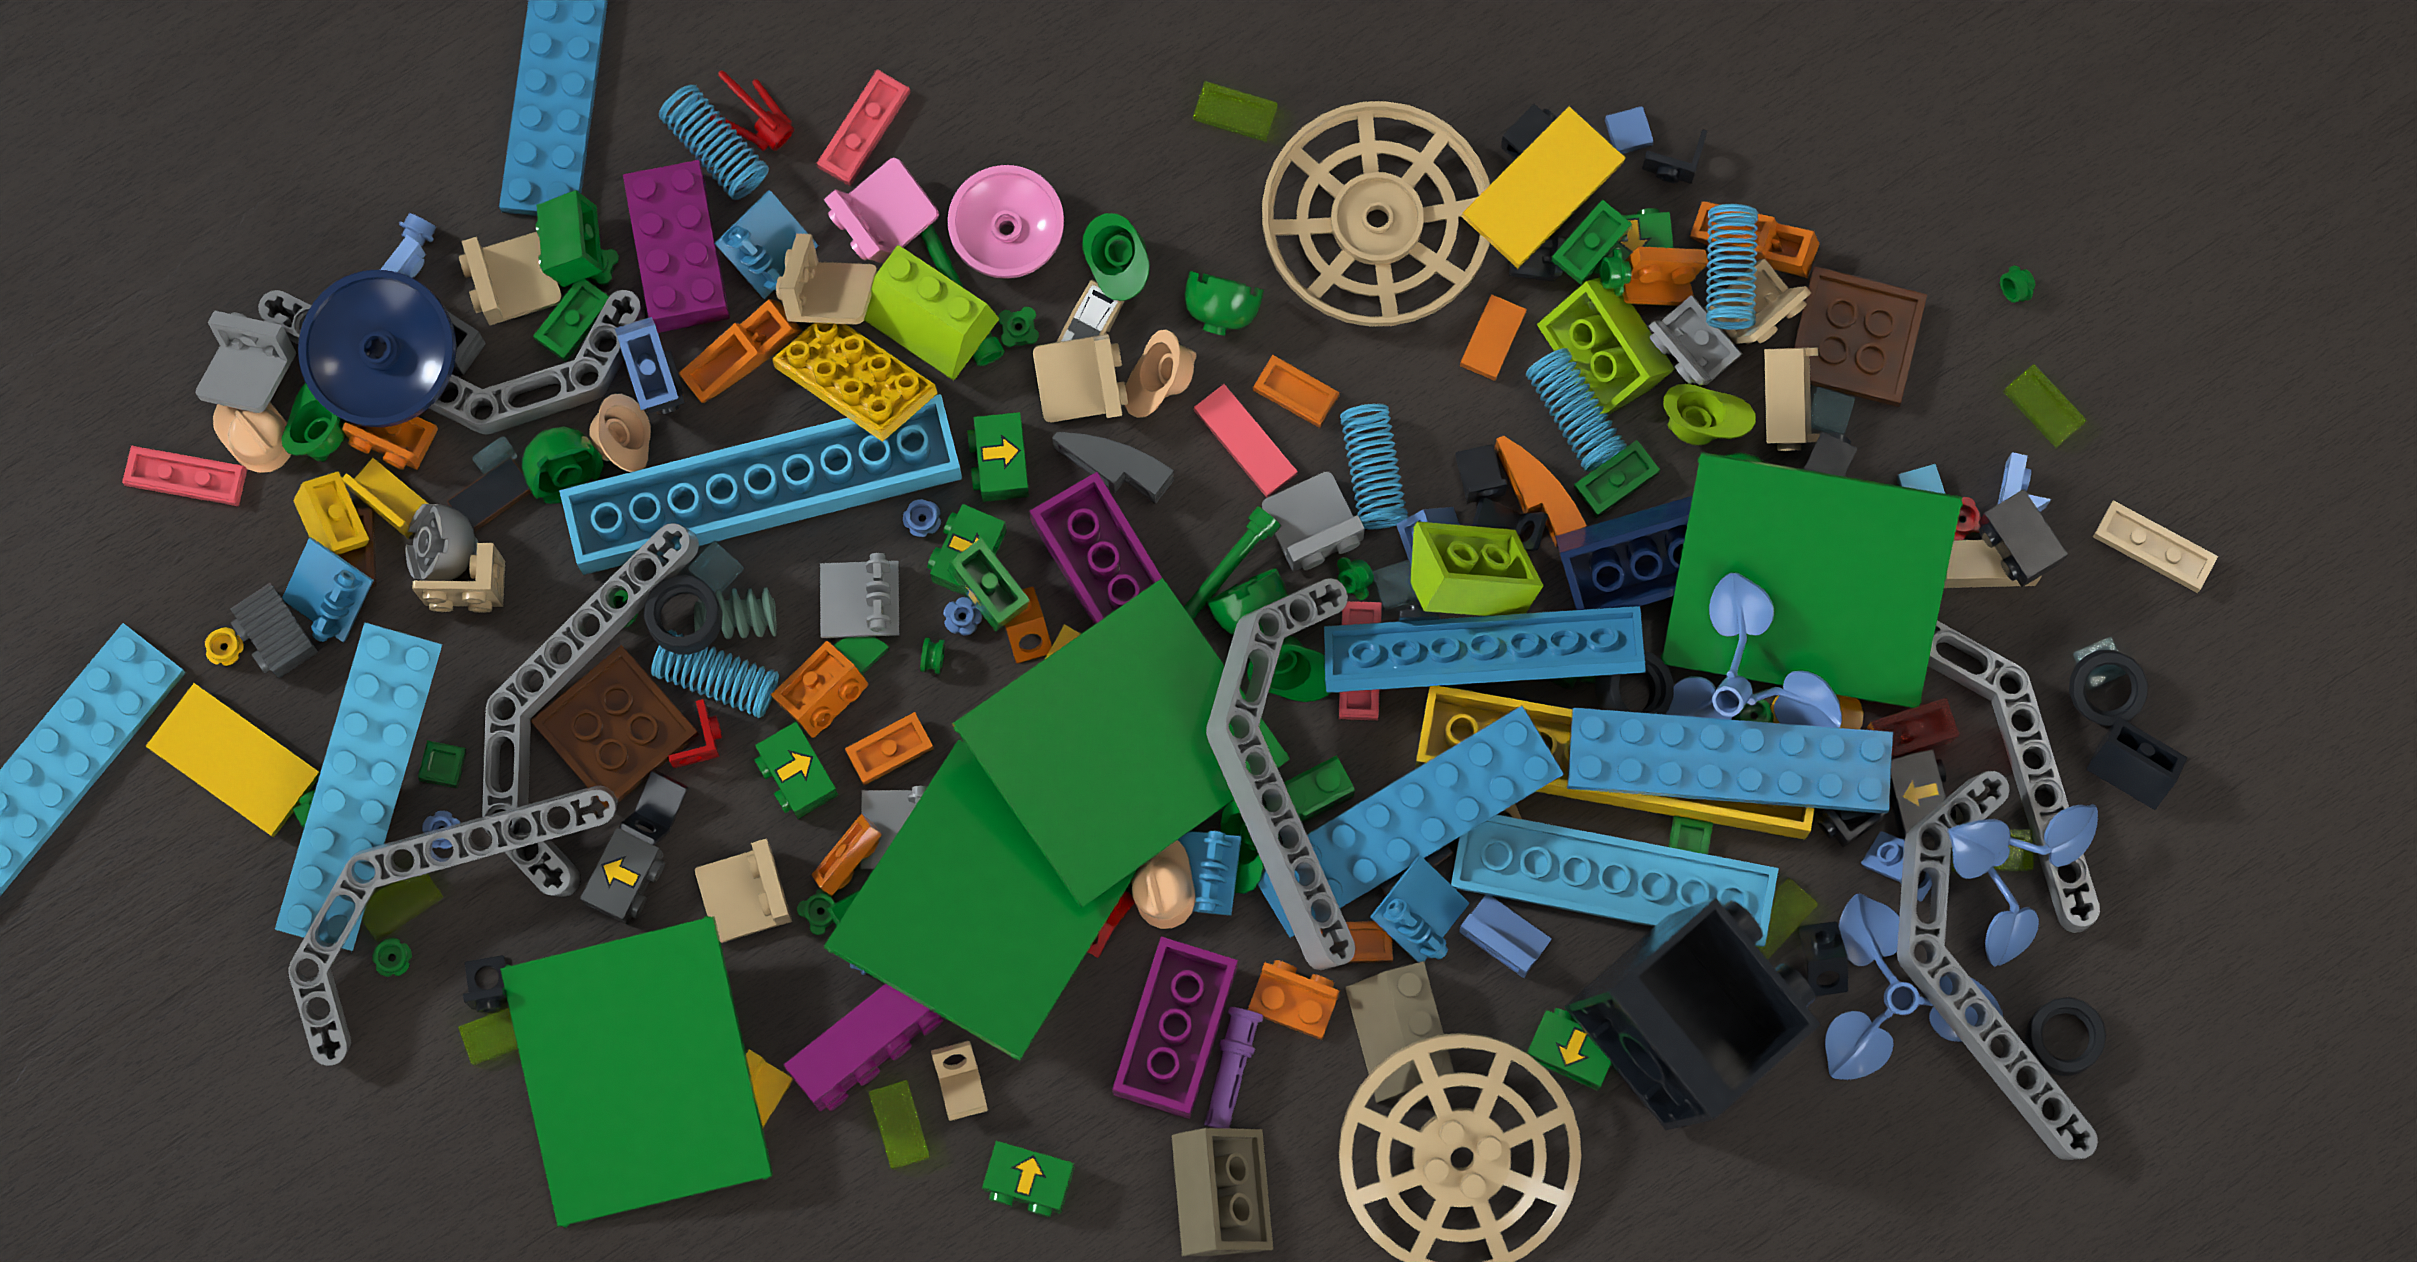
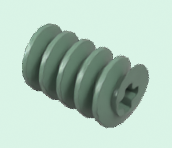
(742, 613)

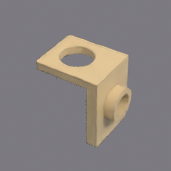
(960, 1082)

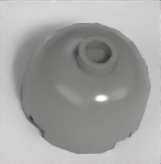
(440, 543)

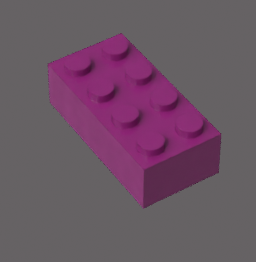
(676, 246)
(1094, 547)
(1175, 1027)
(858, 1045)

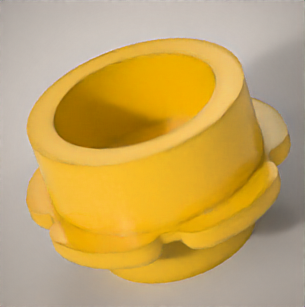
(219, 637)

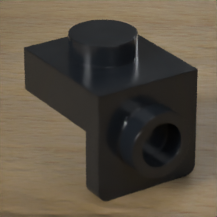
(1540, 263)

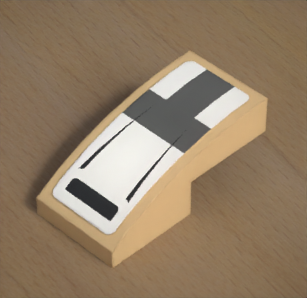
(1092, 314)

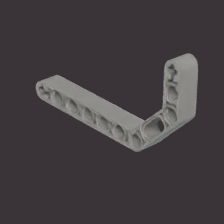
(501, 396)
(555, 678)
(2027, 779)
(424, 862)
(1336, 943)
(1964, 990)

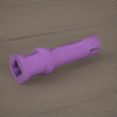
(1236, 1049)

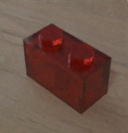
(1919, 728)

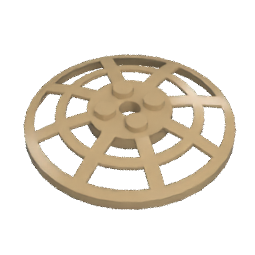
(1374, 192)
(1457, 1129)

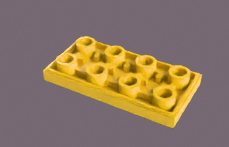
(1543, 187)
(855, 377)
(233, 760)

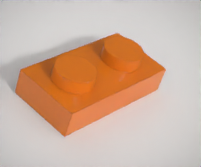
(889, 748)
(839, 864)

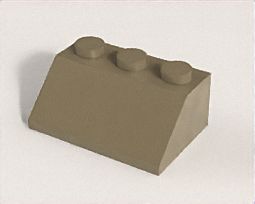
(1391, 1014)
(1222, 1191)

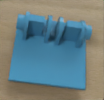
(760, 242)
(327, 591)
(1213, 869)
(1420, 911)

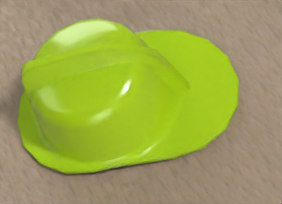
(1704, 414)

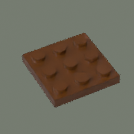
(1861, 335)
(614, 726)

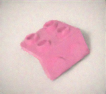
(883, 211)

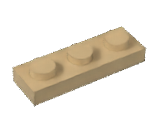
(2155, 546)

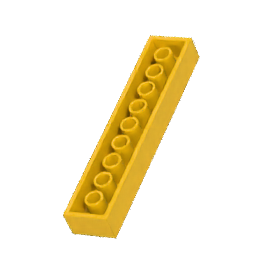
(1457, 714)

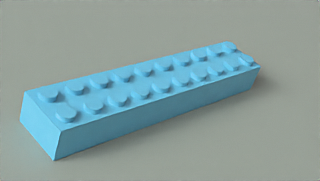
(758, 485)

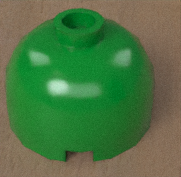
(1221, 302)
(559, 461)
(1243, 599)

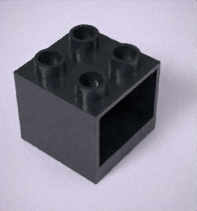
(1695, 1012)

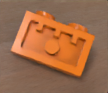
(1663, 275)
(820, 689)
(1294, 999)

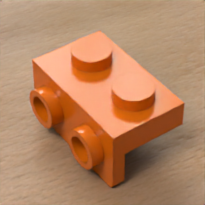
(399, 444)

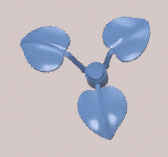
(1745, 609)
(1985, 844)
(1854, 1042)

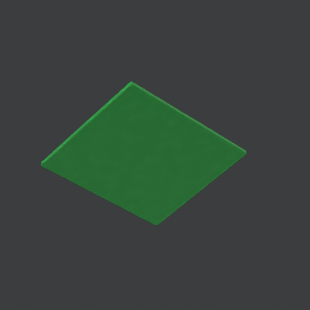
(1844, 561)
(1110, 742)
(971, 913)
(636, 1071)

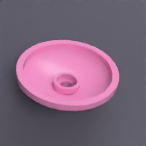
(1002, 198)

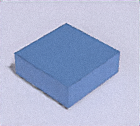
(1629, 130)

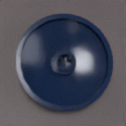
(377, 348)

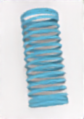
(687, 108)
(1733, 312)
(1591, 460)
(1393, 513)
(663, 663)

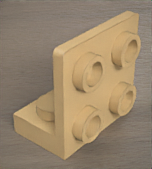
(478, 595)
(744, 893)

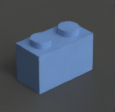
(646, 363)

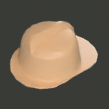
(1160, 372)
(622, 432)
(252, 436)
(1165, 888)

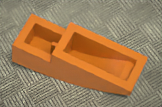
(1781, 245)
(739, 351)
(1538, 489)

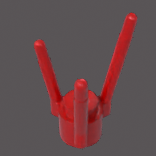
(772, 128)

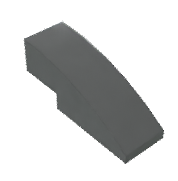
(1116, 463)

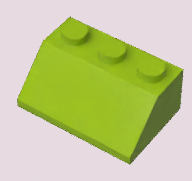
(928, 313)
(1607, 345)
(1472, 570)

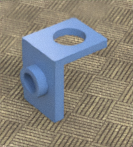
(1887, 859)

